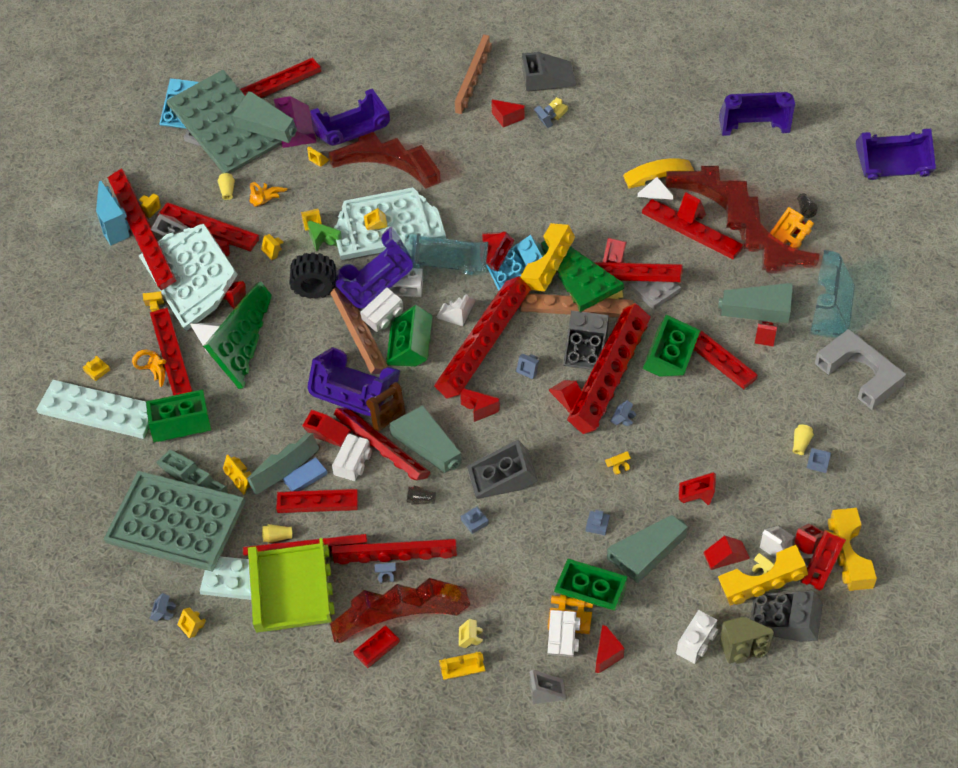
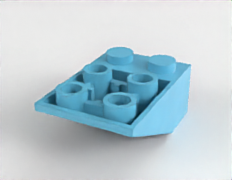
(175, 87)
(110, 216)
(516, 260)

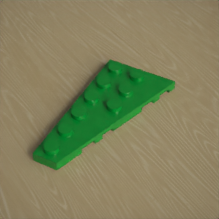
(585, 279)
(238, 335)

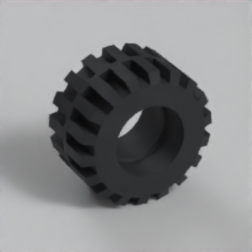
(312, 275)

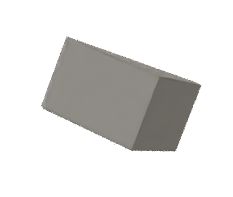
(167, 224)
(546, 688)

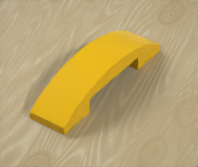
(651, 170)

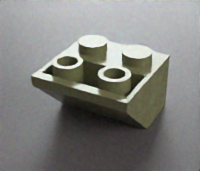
(744, 639)

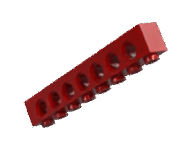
(482, 337)
(609, 369)

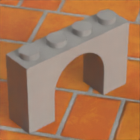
(850, 348)

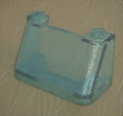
(835, 307)

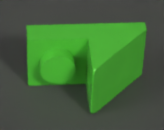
(321, 233)

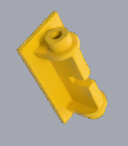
(234, 469)
(462, 665)

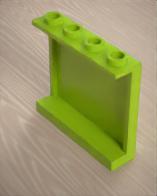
(290, 587)

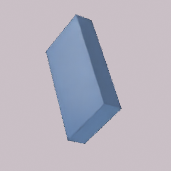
(305, 475)

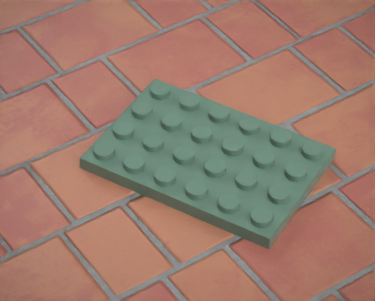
(207, 115)
(175, 521)

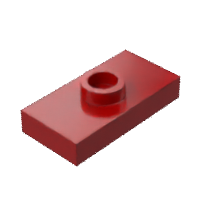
(376, 646)

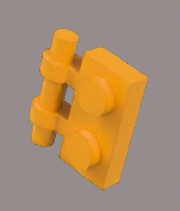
(787, 226)
(585, 617)

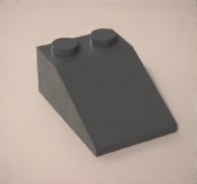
(503, 471)

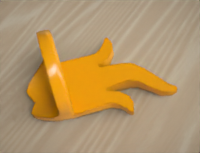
(263, 194)
(154, 363)

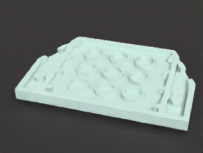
(404, 212)
(200, 273)

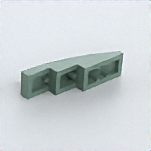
(281, 465)
(188, 472)

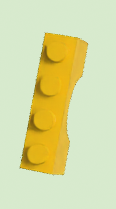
(540, 273)
(787, 568)
(857, 571)

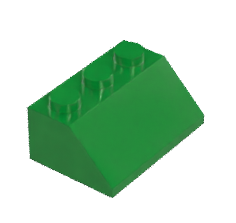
(409, 338)
(671, 348)
(178, 416)
(591, 584)

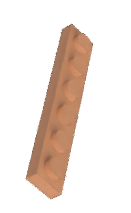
(472, 74)
(564, 304)
(360, 333)

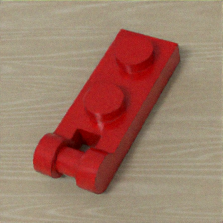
(823, 559)

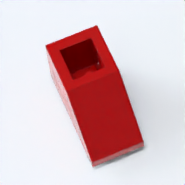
(326, 428)

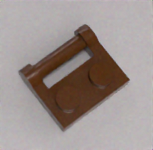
(389, 411)

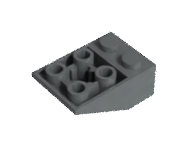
(546, 71)
(585, 339)
(789, 614)

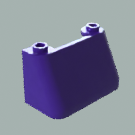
(757, 107)
(366, 118)
(896, 154)
(381, 273)
(345, 386)

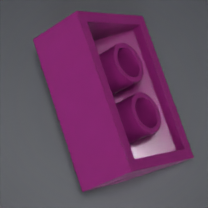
(302, 118)

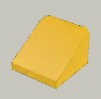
(316, 157)
(375, 220)

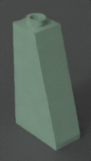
(263, 118)
(758, 303)
(427, 439)
(647, 548)

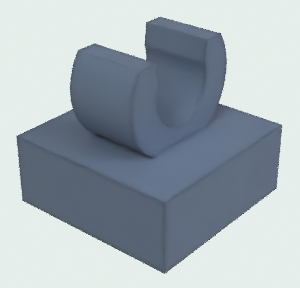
(545, 115)
(527, 365)
(622, 413)
(818, 460)
(474, 520)
(597, 522)
(385, 568)
(160, 608)

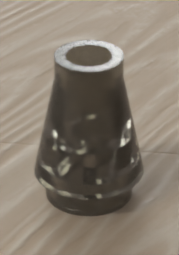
(807, 206)
(418, 495)

